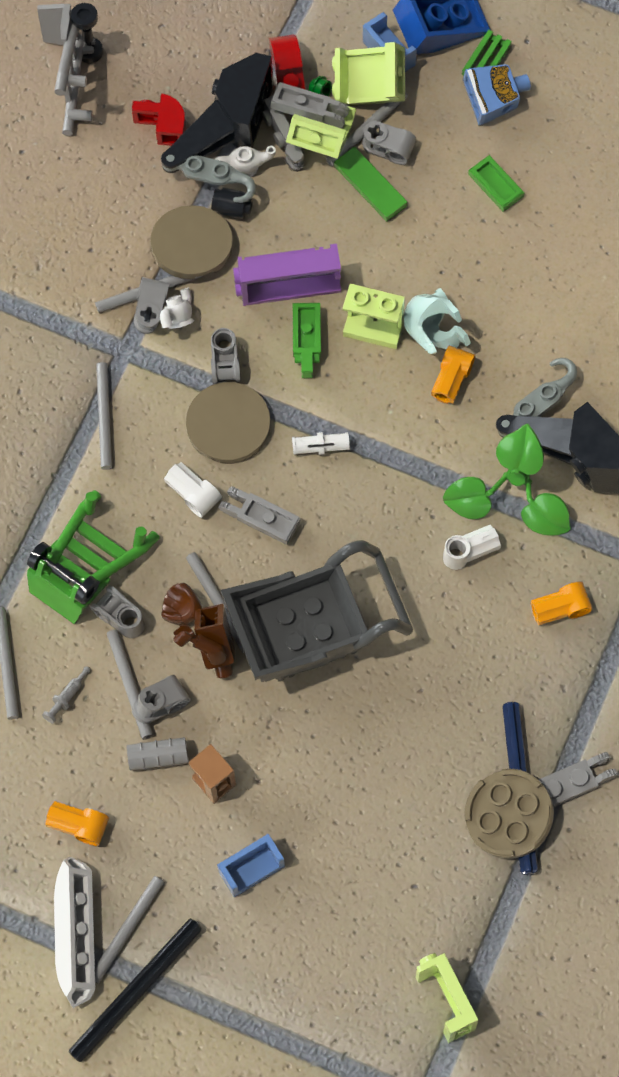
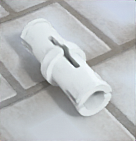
(320, 443)

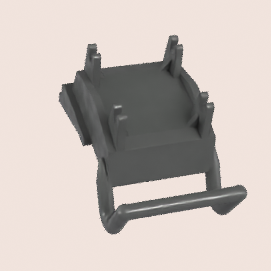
(307, 619)

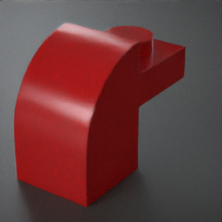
(287, 60)
(166, 115)

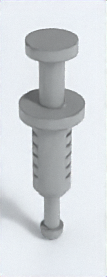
(62, 700)

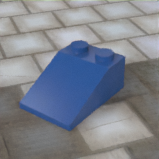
(439, 23)

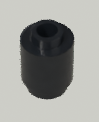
(224, 204)

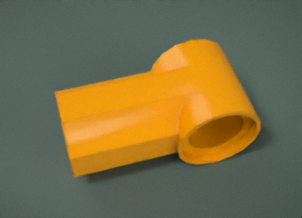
(454, 368)
(568, 602)
(84, 824)

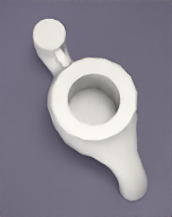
(248, 159)
(177, 310)

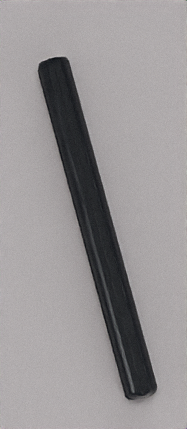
(135, 990)

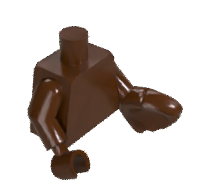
(211, 628)

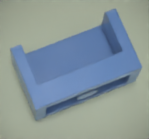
(377, 34)
(251, 865)

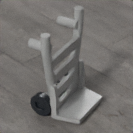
(61, 27)

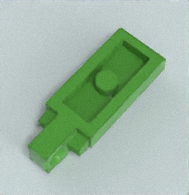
(306, 336)

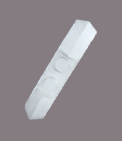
(74, 931)

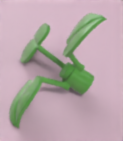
(522, 457)

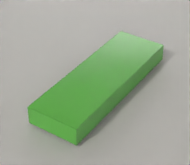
(370, 184)

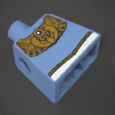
(493, 91)

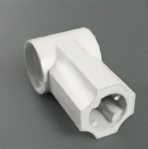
(197, 494)
(472, 546)

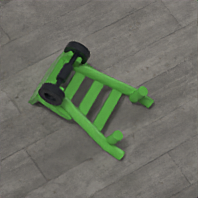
(54, 586)

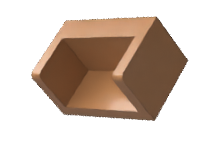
(212, 773)

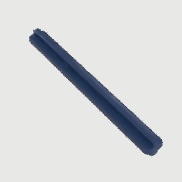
(517, 760)

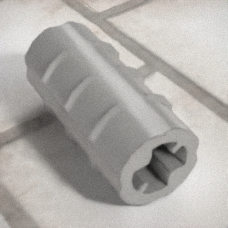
(157, 754)

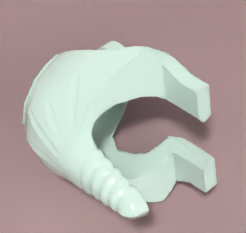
(423, 319)

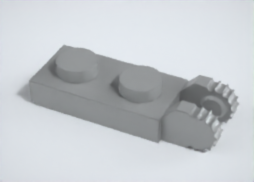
(309, 105)
(276, 118)
(261, 515)
(577, 779)

